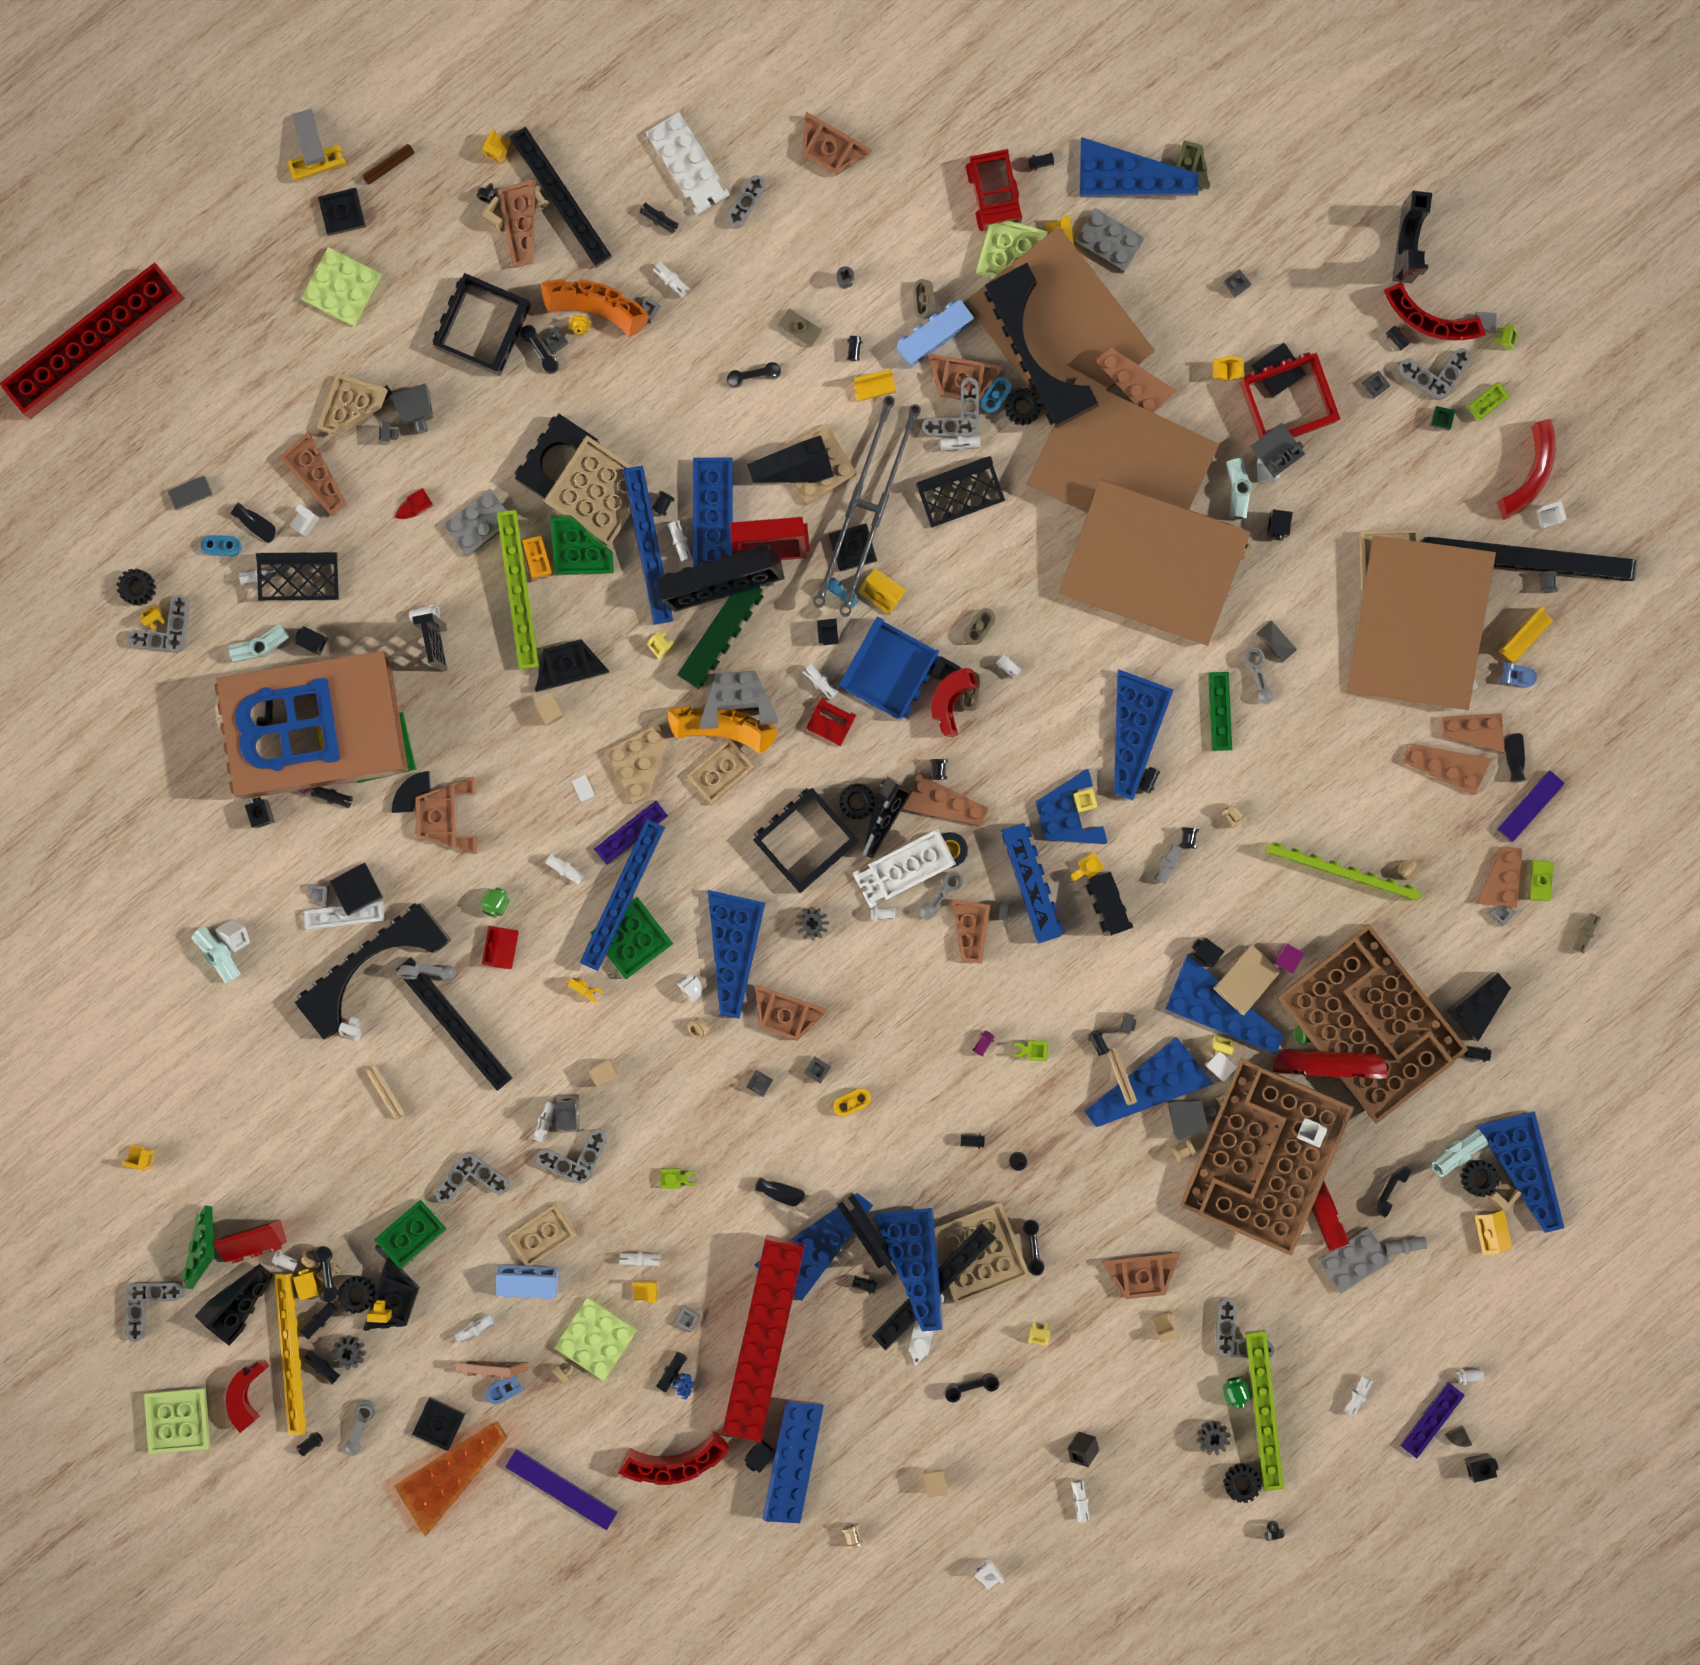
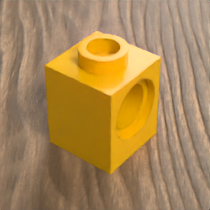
(307, 1284)

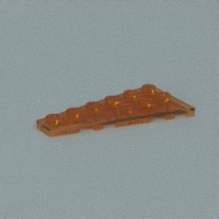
(439, 1483)

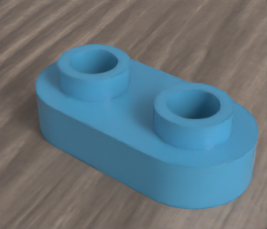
(995, 395)
(220, 545)
(834, 587)

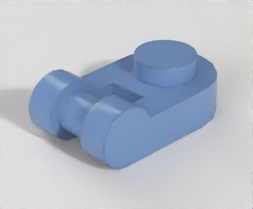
(1524, 676)
(497, 1392)

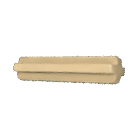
(1122, 1077)
(385, 1092)

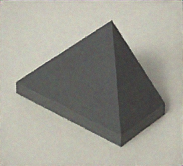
(1276, 641)

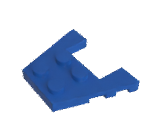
(1060, 815)

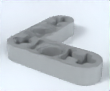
(1441, 380)
(965, 415)
(166, 638)
(580, 1164)
(473, 1170)
(140, 1302)
(1234, 1343)

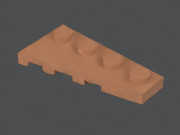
(518, 215)
(1134, 381)
(310, 468)
(1452, 767)
(943, 802)

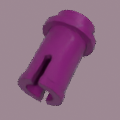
(983, 1043)

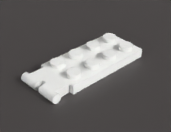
(687, 162)
(905, 867)

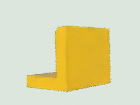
(496, 147)
(1228, 368)
(139, 1158)
(645, 1290)

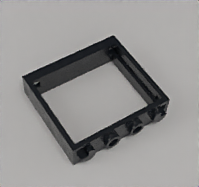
(455, 302)
(777, 820)

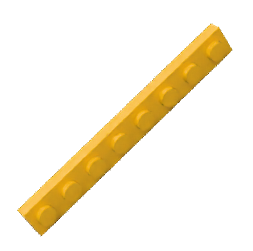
(290, 1354)

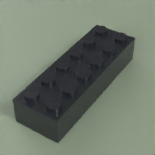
(720, 578)

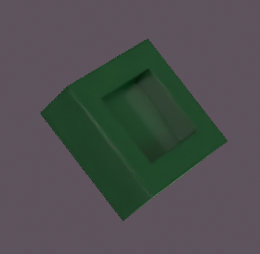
(1442, 418)

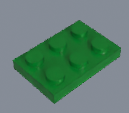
(410, 1234)

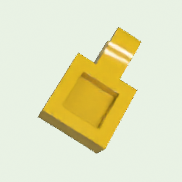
(1087, 866)
(580, 986)

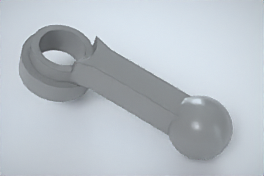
(1265, 695)
(927, 911)
(411, 972)
(352, 1446)

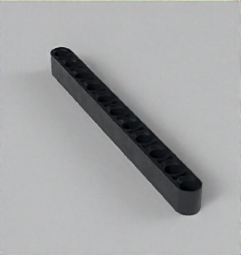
(1550, 560)

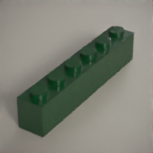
(718, 636)

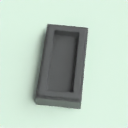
(190, 492)

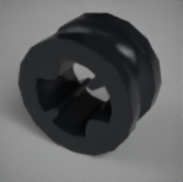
(1012, 1163)

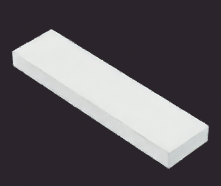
(337, 917)

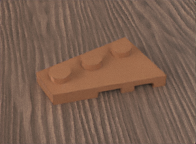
(1479, 730)
(1503, 880)
(972, 929)
(488, 1370)

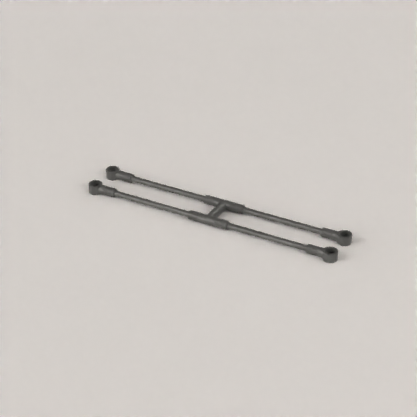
(878, 509)

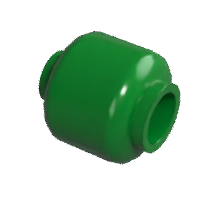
(1236, 1392)

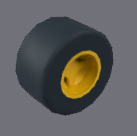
(956, 846)

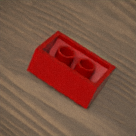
(251, 1242)

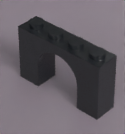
(1413, 214)
(560, 432)

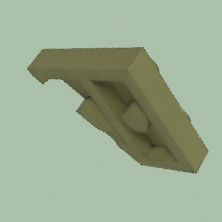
(1192, 159)

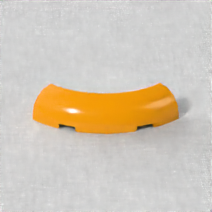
(731, 724)

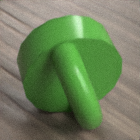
(1300, 1036)

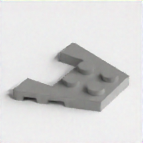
(737, 691)

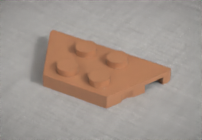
(830, 147)
(951, 371)
(785, 1014)
(1142, 1274)

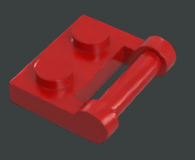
(827, 727)

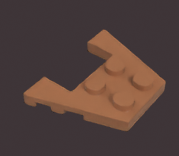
(438, 816)

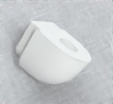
(691, 987)

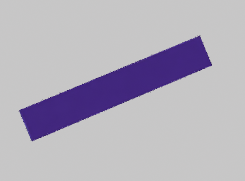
(561, 1489)

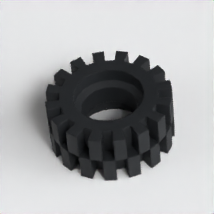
(1014, 415)
(128, 578)
(857, 789)
(1471, 1169)
(347, 1303)
(1250, 1492)

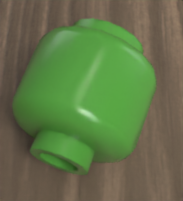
(494, 902)

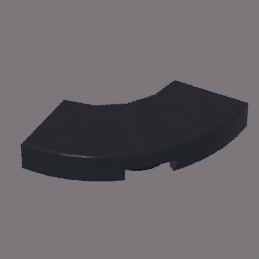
(409, 790)

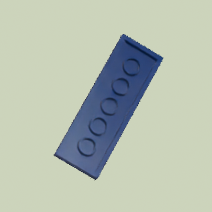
(712, 508)
(792, 1462)

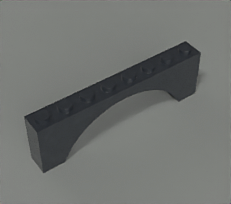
(1060, 398)
(324, 1001)

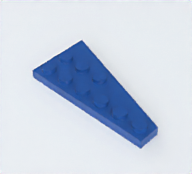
(1118, 173)
(1138, 719)
(734, 938)
(1198, 1001)
(1159, 1079)
(1522, 1155)
(822, 1244)
(914, 1254)

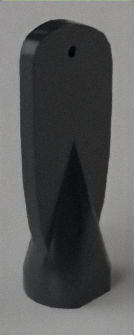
(255, 522)
(1515, 757)
(780, 1192)

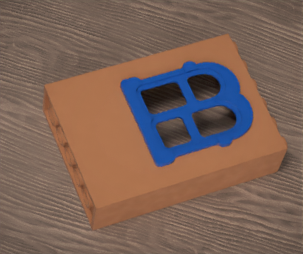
(355, 715)

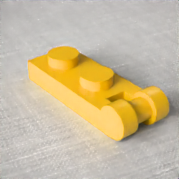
(301, 171)

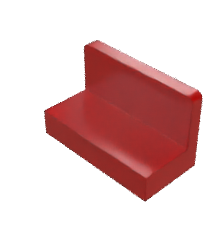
(500, 947)

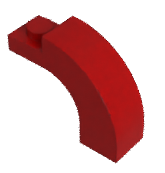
(946, 696)
(237, 1402)

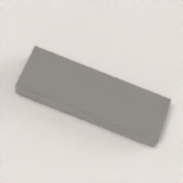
(308, 137)

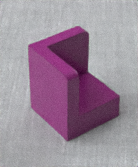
(1288, 958)

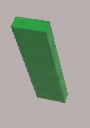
(1220, 711)

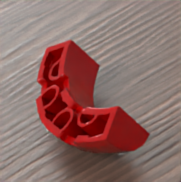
(1429, 324)
(1539, 473)
(1330, 1064)
(675, 1468)

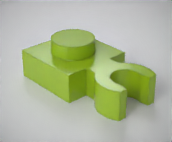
(1034, 1050)
(672, 1178)

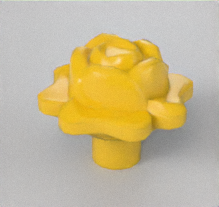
(579, 324)

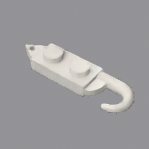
(920, 1341)

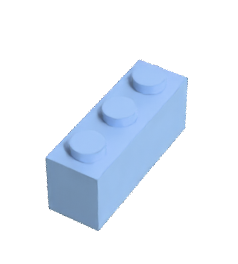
(527, 1281)

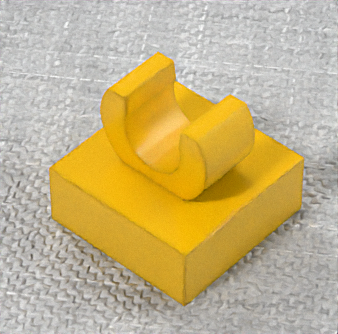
(151, 614)
(379, 1313)

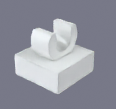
(351, 1030)

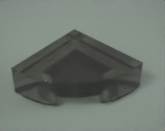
(1459, 1437)

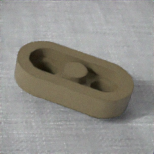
(923, 299)
(979, 626)
(975, 694)

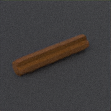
(388, 164)

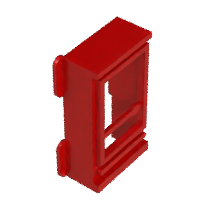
(997, 212)
(1327, 1219)

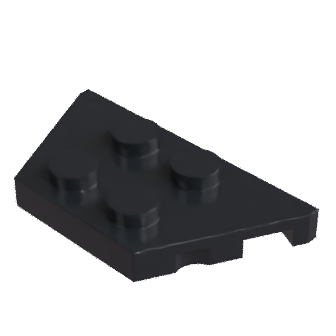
(568, 665)
(399, 1295)

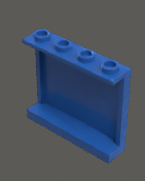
(889, 669)

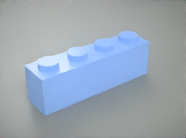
(935, 333)

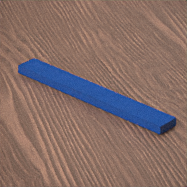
(646, 541)
(622, 895)

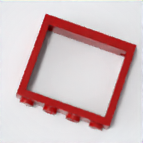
(1286, 365)
(772, 530)

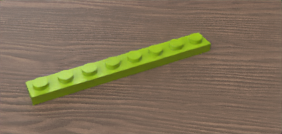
(517, 589)
(1351, 873)
(1264, 1410)

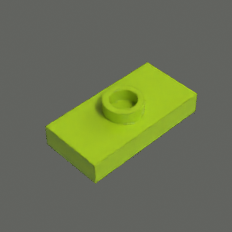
(1488, 401)
(1541, 880)

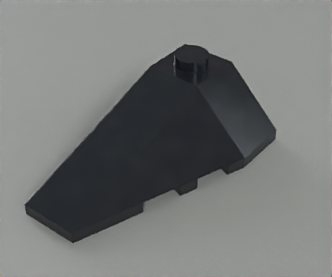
(794, 464)
(887, 807)
(230, 1308)

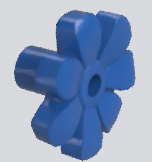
(684, 1386)

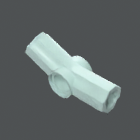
(1239, 501)
(270, 639)
(216, 954)
(1459, 1153)

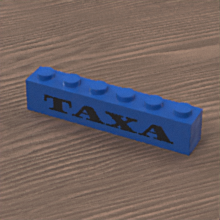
(1031, 884)

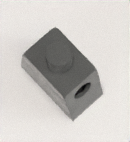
(414, 406)
(567, 1113)
(1189, 1117)

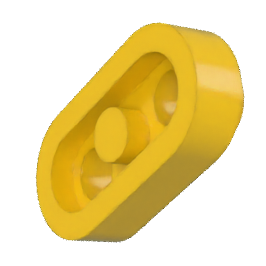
(852, 1102)

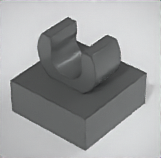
(1237, 283)
(554, 340)
(386, 433)
(759, 1083)

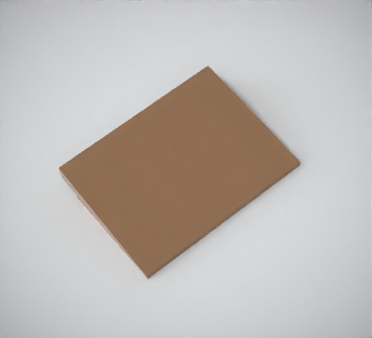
(1066, 316)
(1124, 448)
(1154, 562)
(1421, 622)
(1370, 1004)
(1255, 1167)

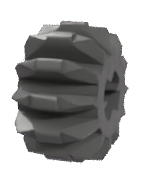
(816, 918)
(346, 1345)
(1207, 1443)

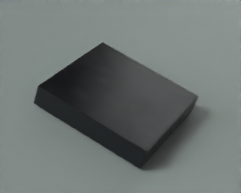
(342, 211)
(1281, 381)
(853, 547)
(356, 889)
(438, 1424)

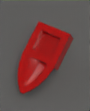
(414, 505)

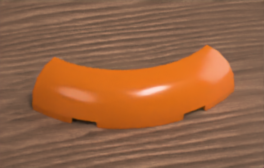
(595, 299)

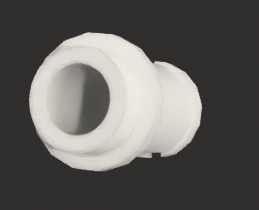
(1008, 666)
(882, 914)
(285, 1261)
(1470, 1376)

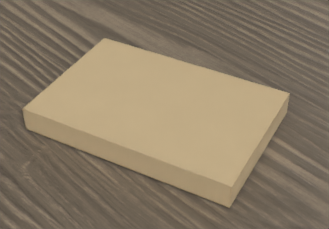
(720, 771)
(1247, 980)
(541, 1235)

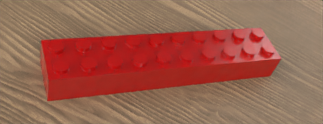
(92, 341)
(763, 1338)

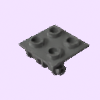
(1278, 450)

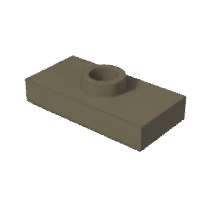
(800, 327)

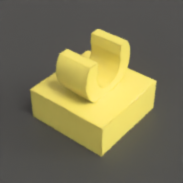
(659, 645)
(1085, 800)
(1222, 1045)
(1039, 1336)

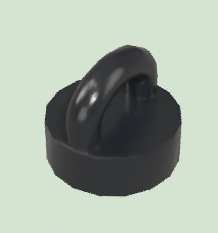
(486, 194)
(1273, 1534)

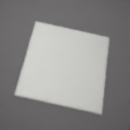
(583, 788)

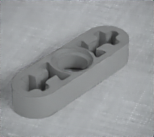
(748, 187)

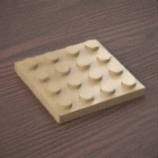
(593, 490)
(996, 1266)

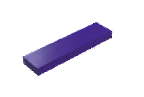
(1530, 806)
(629, 832)
(1432, 1420)

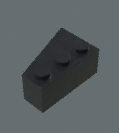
(1108, 904)
(1480, 1005)

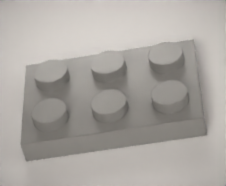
(1109, 240)
(476, 523)
(1354, 1261)

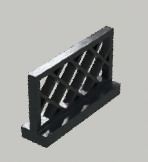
(954, 475)
(302, 559)
(431, 628)
(866, 1231)

